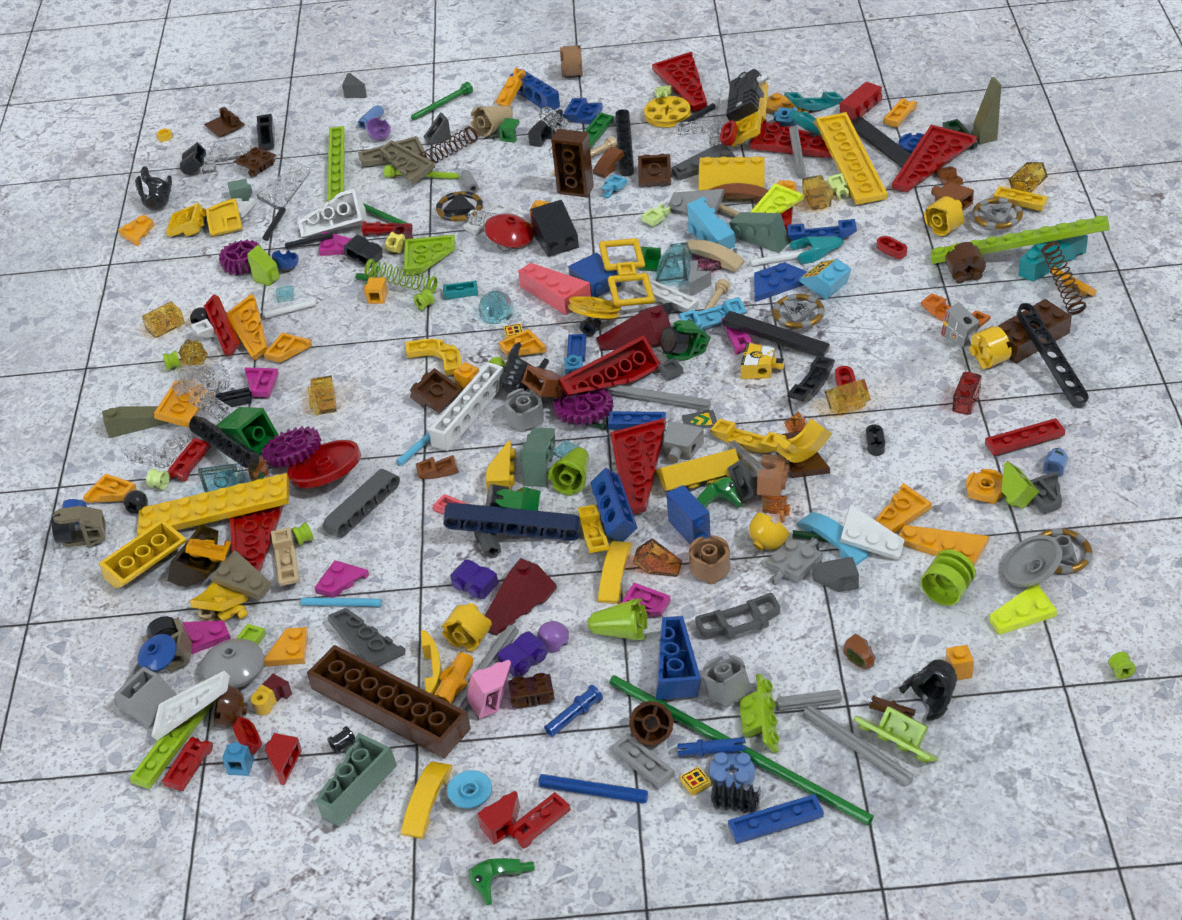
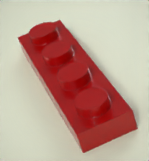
(221, 325)
(1024, 436)

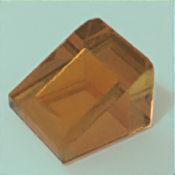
(796, 423)

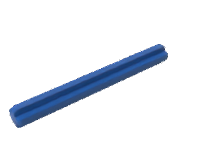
(593, 788)

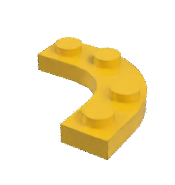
(435, 347)

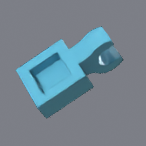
(614, 183)

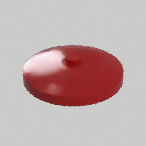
(326, 465)

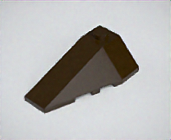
(188, 569)

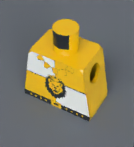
(759, 362)

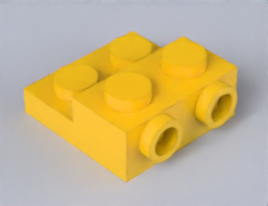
(187, 221)

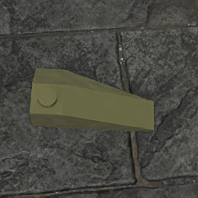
(987, 118)
(129, 419)

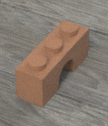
(773, 478)

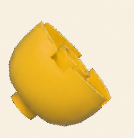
(766, 533)

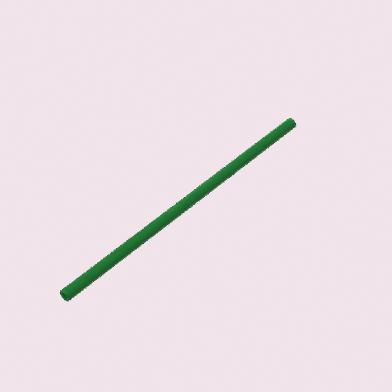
(756, 757)

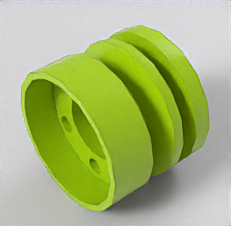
(948, 577)

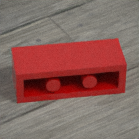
(861, 100)

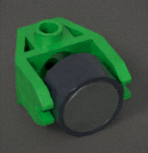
(677, 340)
(523, 498)

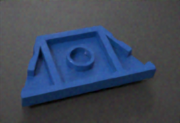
(776, 280)

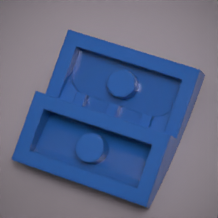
(581, 111)

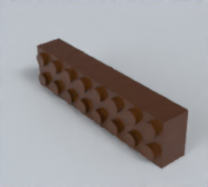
(389, 701)

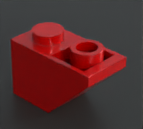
(499, 816)

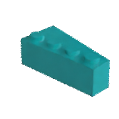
(1033, 264)

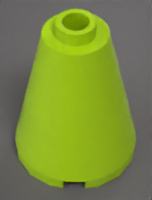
(570, 472)
(620, 621)

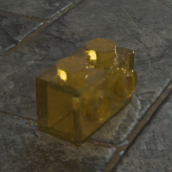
(1028, 177)
(817, 192)
(163, 319)
(322, 395)
(847, 395)

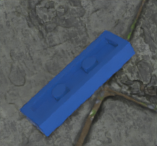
(626, 419)

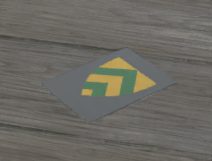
(700, 419)

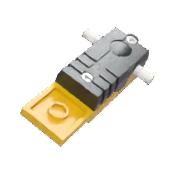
(747, 103)

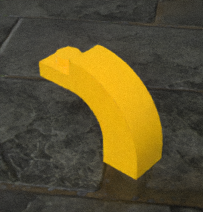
(804, 444)

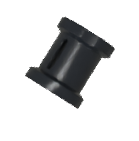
(341, 740)

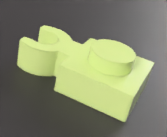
(663, 91)
(838, 184)
(655, 216)

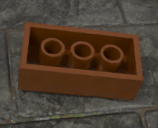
(572, 162)
(1054, 318)

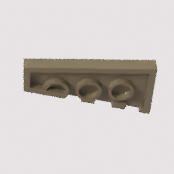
(375, 157)
(407, 162)

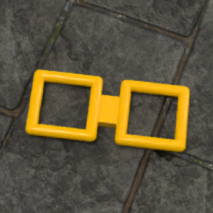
(626, 272)

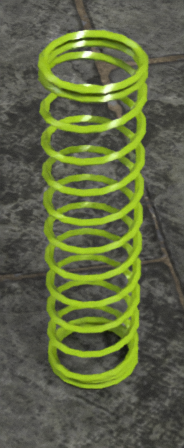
(373, 269)

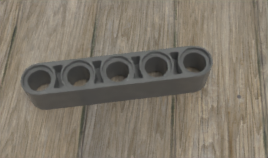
(361, 503)

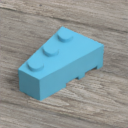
(707, 226)

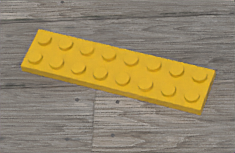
(851, 158)
(217, 504)

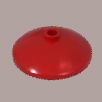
(509, 230)

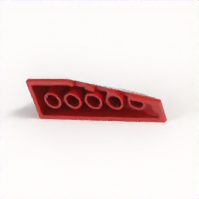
(613, 369)

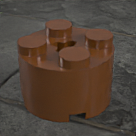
(965, 262)

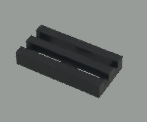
(235, 397)

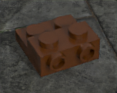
(654, 170)
(435, 391)

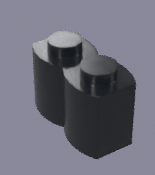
(192, 159)
(362, 250)

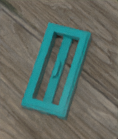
(460, 290)

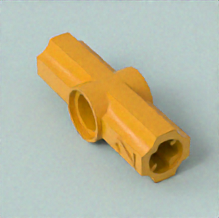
(454, 677)

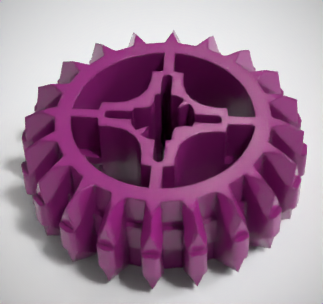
(234, 257)

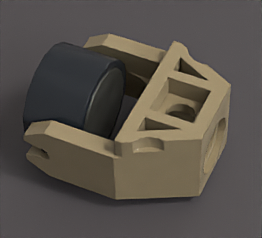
(91, 523)
(177, 630)

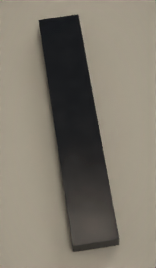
(880, 141)
(775, 334)

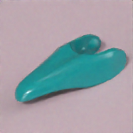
(805, 121)
(820, 247)

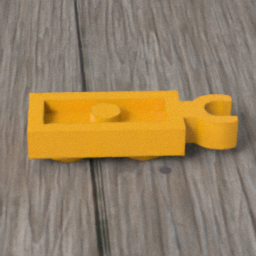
(510, 88)
(1084, 288)

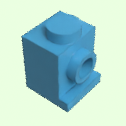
(783, 117)
(572, 363)
(238, 753)

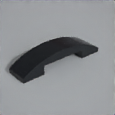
(814, 380)

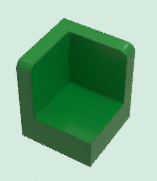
(507, 130)
(651, 257)

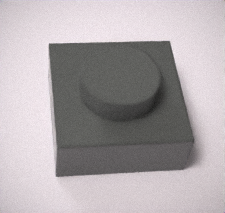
(670, 369)

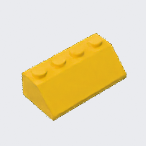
(731, 170)
(696, 470)
(140, 554)

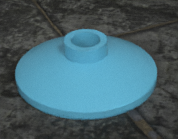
(469, 782)

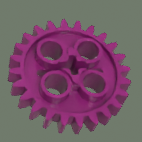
(583, 407)
(291, 447)

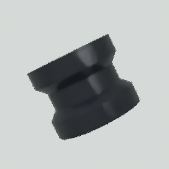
(590, 326)

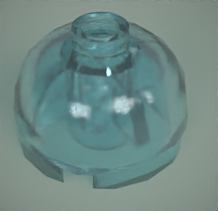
(495, 307)

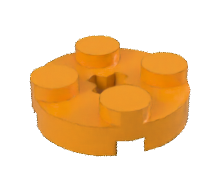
(976, 486)

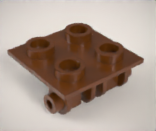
(225, 123)
(256, 160)
(523, 687)

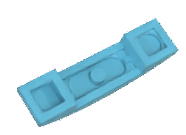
(712, 317)
(831, 531)

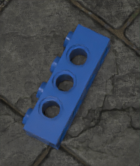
(538, 92)
(613, 505)

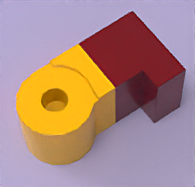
(269, 694)

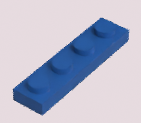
(775, 818)

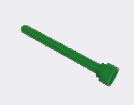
(466, 88)
(383, 215)

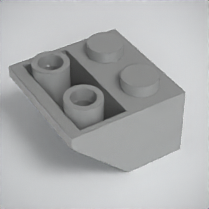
(142, 695)

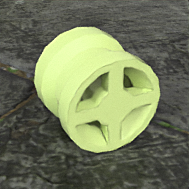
(157, 479)

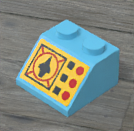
(826, 277)

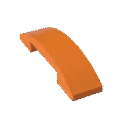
(937, 307)

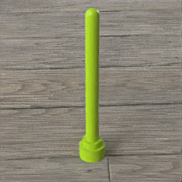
(390, 171)

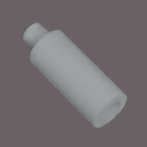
(469, 181)

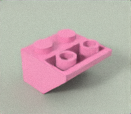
(488, 688)

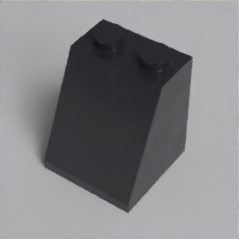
(554, 228)

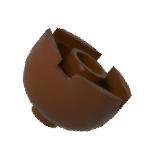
(229, 708)
(651, 723)

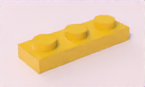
(1022, 198)

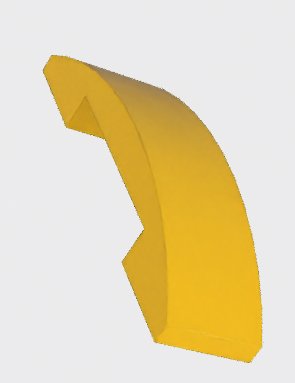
(750, 441)
(592, 529)
(613, 572)
(431, 652)
(423, 798)

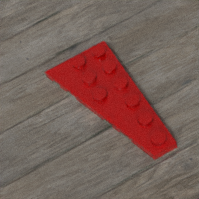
(684, 79)
(777, 139)
(932, 152)
(636, 460)
(252, 534)

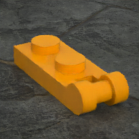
(899, 112)

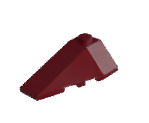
(647, 323)
(520, 592)

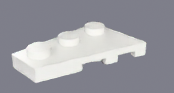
(870, 535)

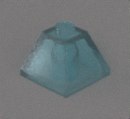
(674, 264)
(221, 476)

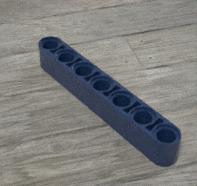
(511, 521)

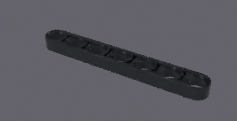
(624, 142)
(1052, 362)
(224, 442)

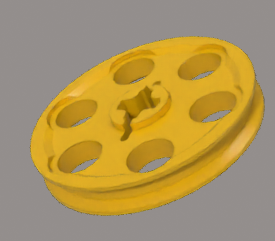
(660, 111)
(594, 307)

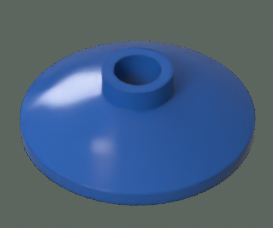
(157, 652)

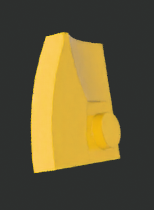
(224, 218)
(218, 598)

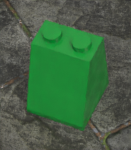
(250, 427)

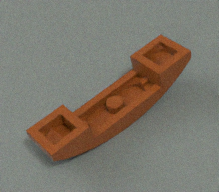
(742, 190)

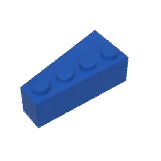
(677, 665)

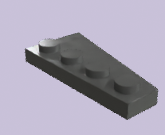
(363, 639)

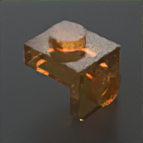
(776, 505)

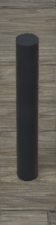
(695, 116)
(274, 223)
(309, 240)

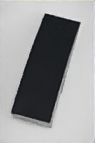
(265, 131)
(541, 132)

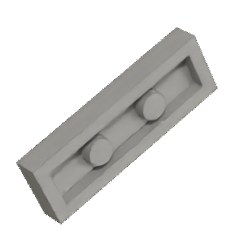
(643, 760)

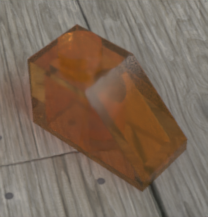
(656, 559)

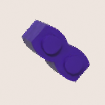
(474, 579)
(523, 653)

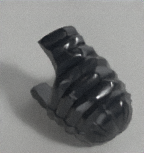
(158, 190)
(515, 370)
(933, 686)

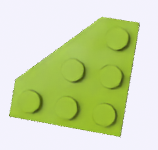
(426, 251)

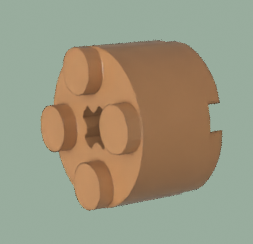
(572, 60)
(709, 558)

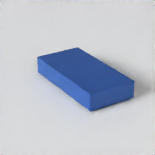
(577, 345)

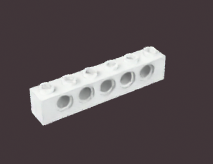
(466, 407)

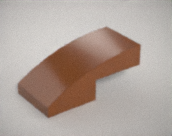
(606, 163)
(949, 174)
(436, 469)

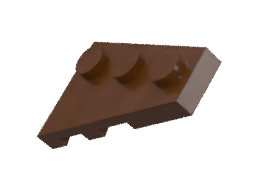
(812, 466)

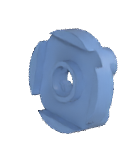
(732, 761)

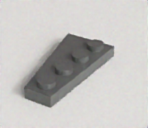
(691, 166)

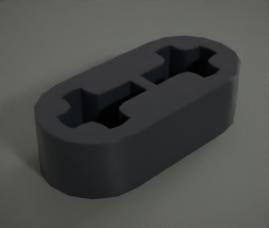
(871, 440)

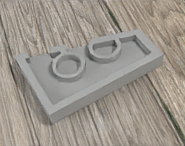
(680, 199)

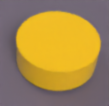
(164, 135)

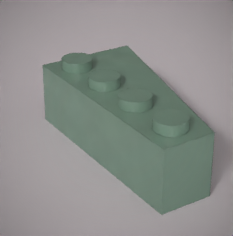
(355, 779)

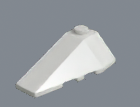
(339, 213)

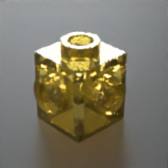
(192, 352)

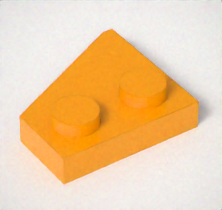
(137, 229)
(529, 343)
(286, 347)

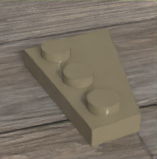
(241, 577)

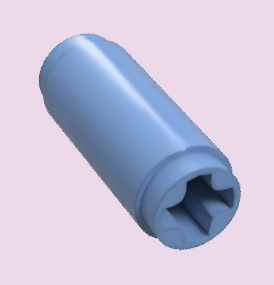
(376, 111)

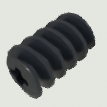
(735, 797)

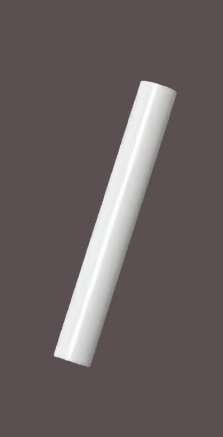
(772, 259)
(291, 308)

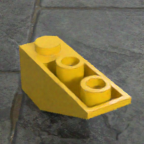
(502, 467)

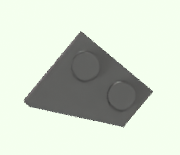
(1049, 492)

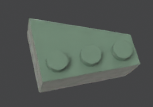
(761, 229)
(536, 454)

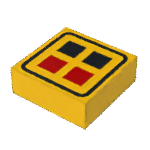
(512, 330)
(695, 781)

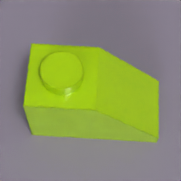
(262, 266)
(1017, 486)

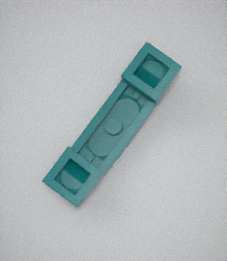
(827, 100)

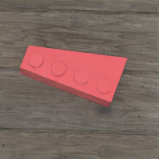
(552, 286)

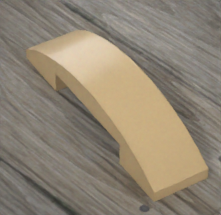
(727, 257)
(285, 556)

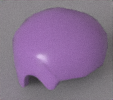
(378, 128)
(553, 635)

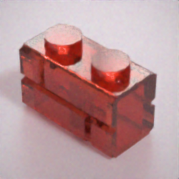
(967, 393)

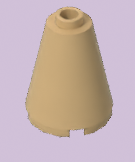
(489, 118)

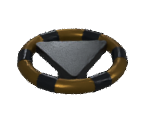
(459, 206)

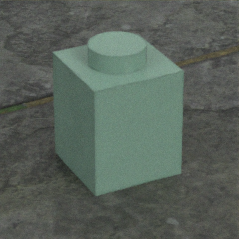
(240, 189)

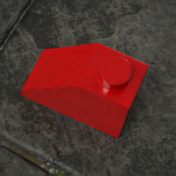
(282, 755)

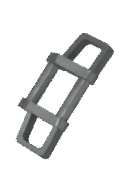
(727, 630)

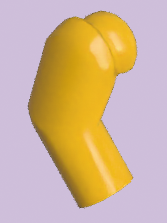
(238, 610)

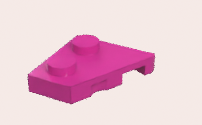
(333, 246)
(261, 380)
(339, 578)
(654, 601)
(206, 634)

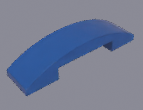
(844, 229)

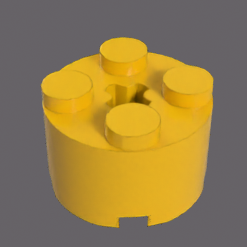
(944, 215)
(990, 347)
(466, 627)

